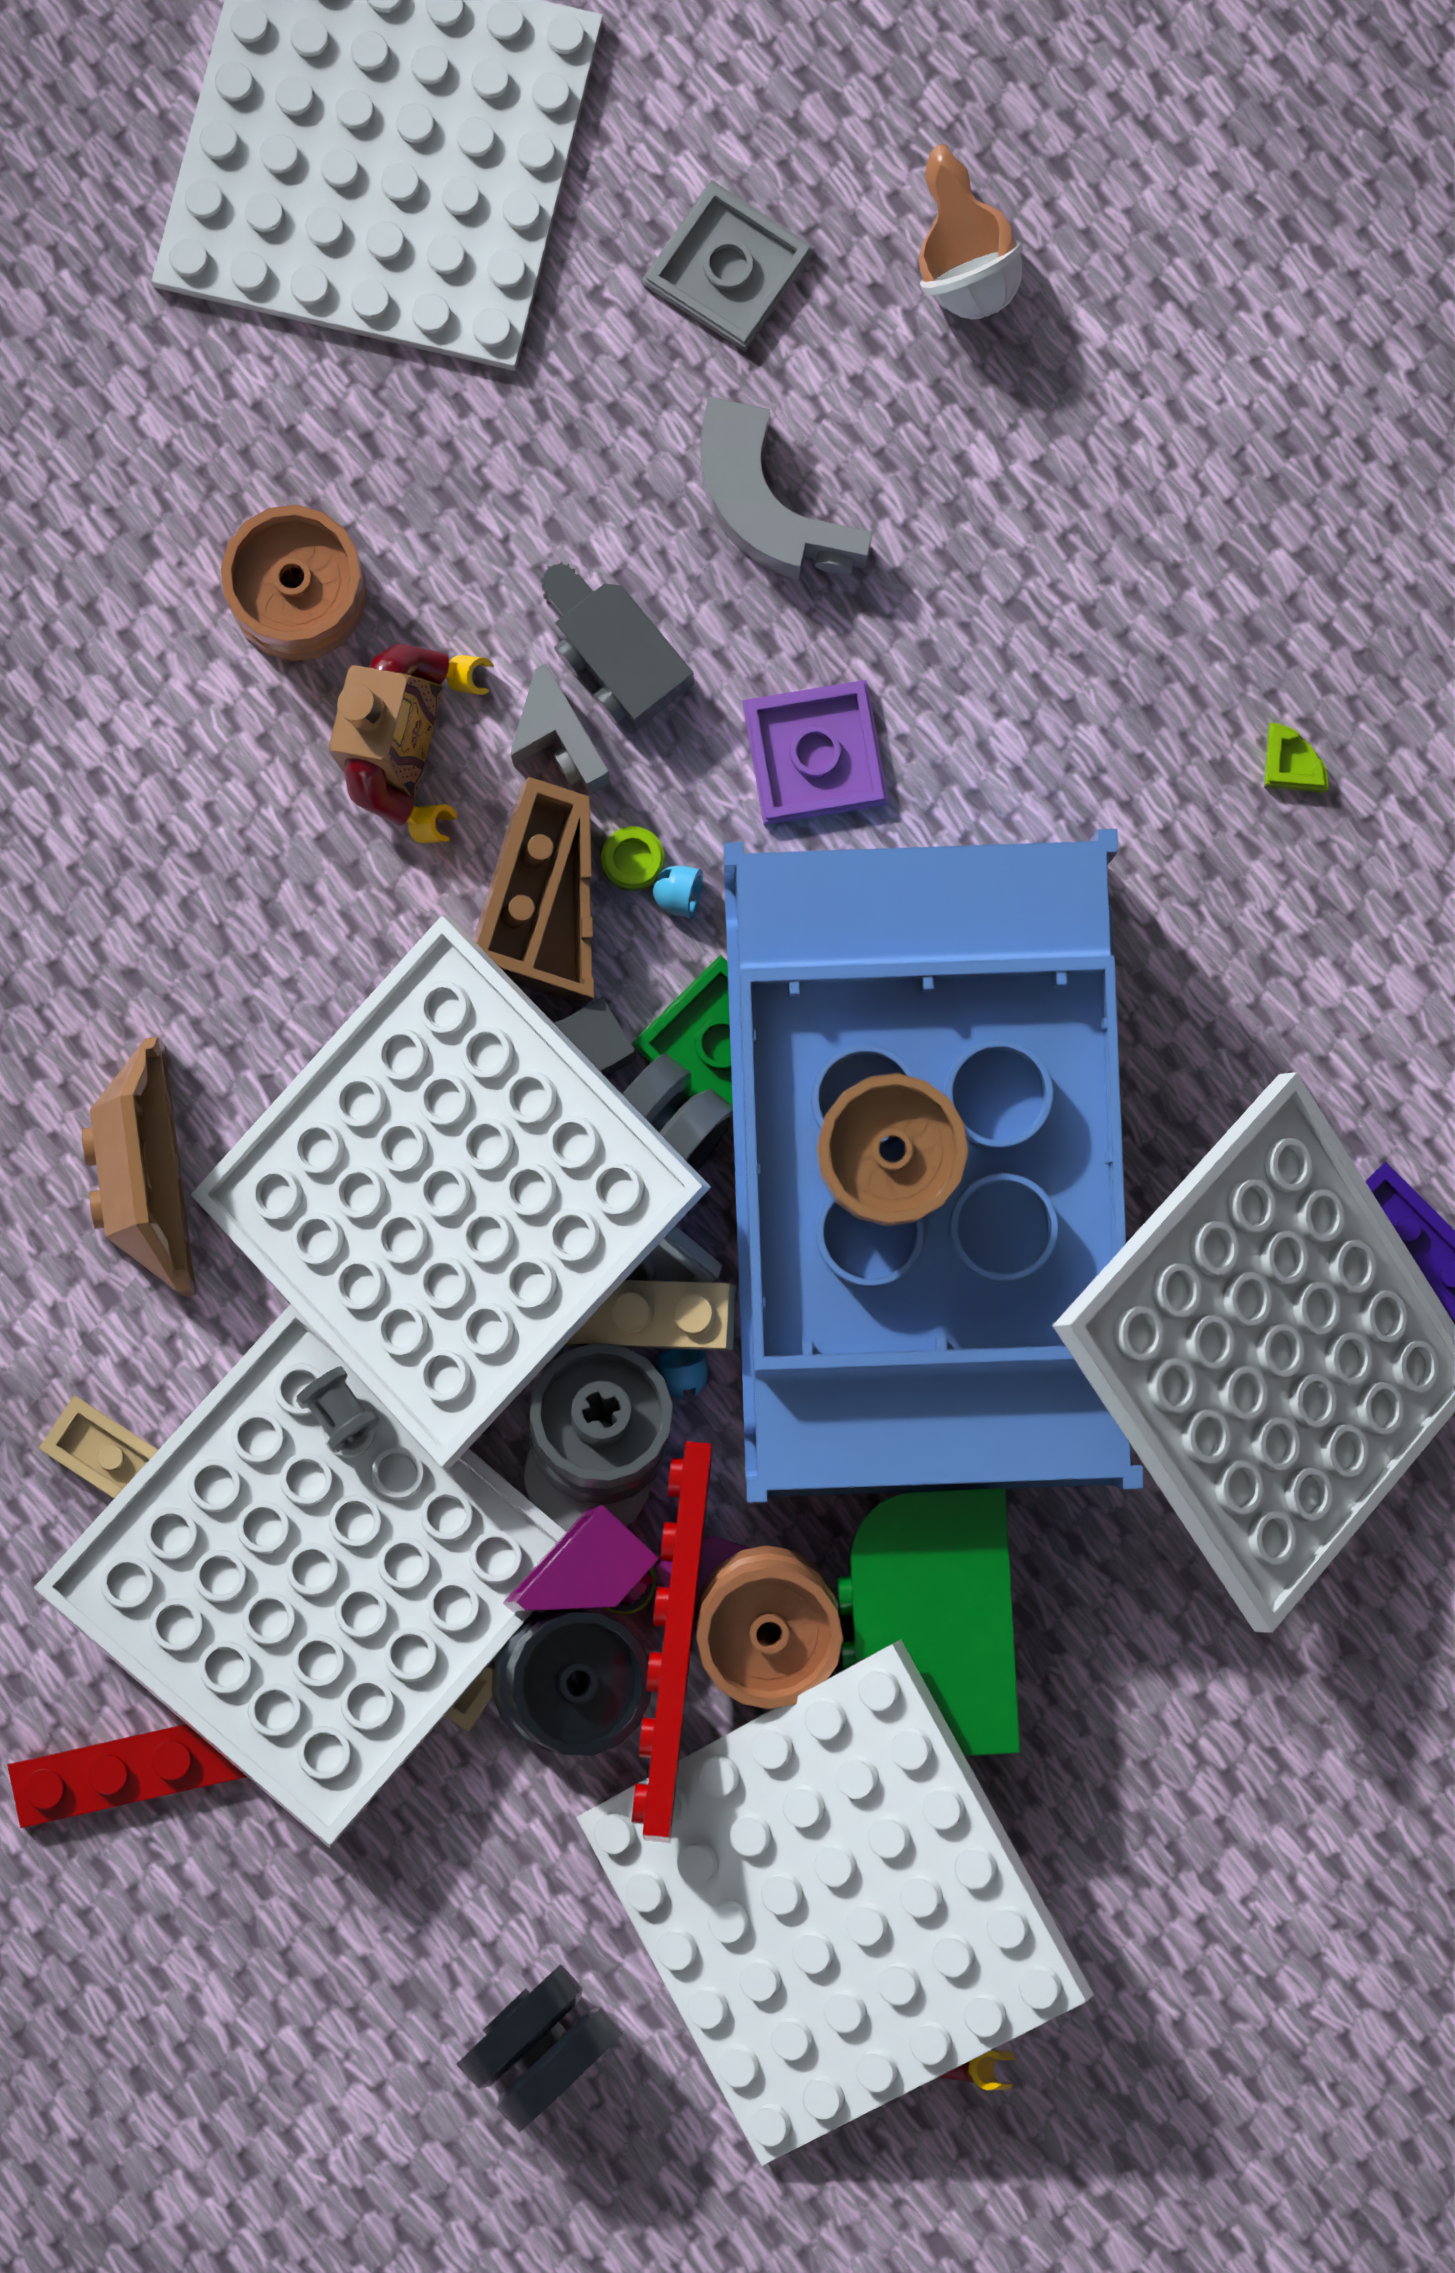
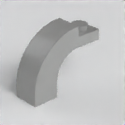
(749, 512)

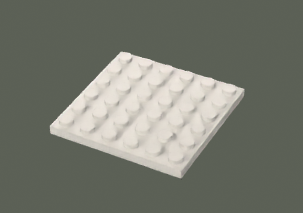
(381, 166)
(449, 1191)
(1269, 1351)
(300, 1594)
(837, 1906)

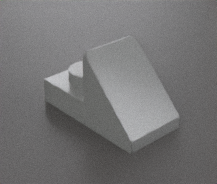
(549, 720)

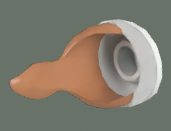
(971, 250)

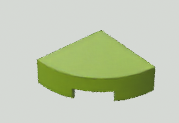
(1292, 762)

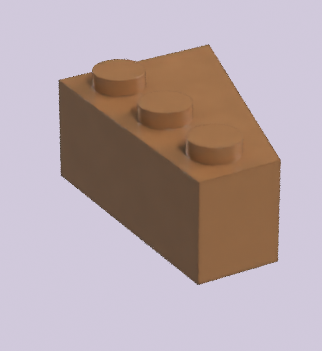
(539, 896)

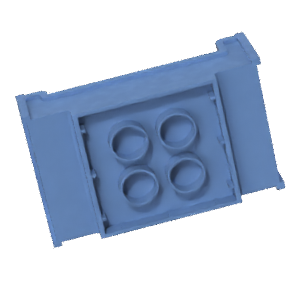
(930, 1341)

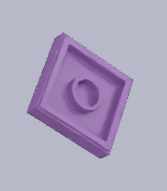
(815, 752)

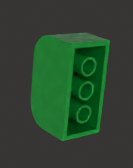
(940, 1582)

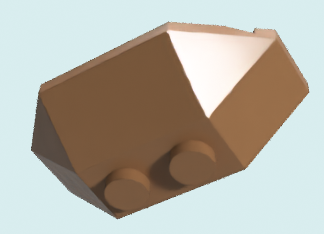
(140, 1168)

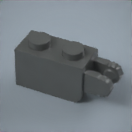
(615, 646)

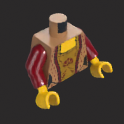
(387, 729)

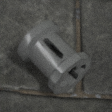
(337, 1409)

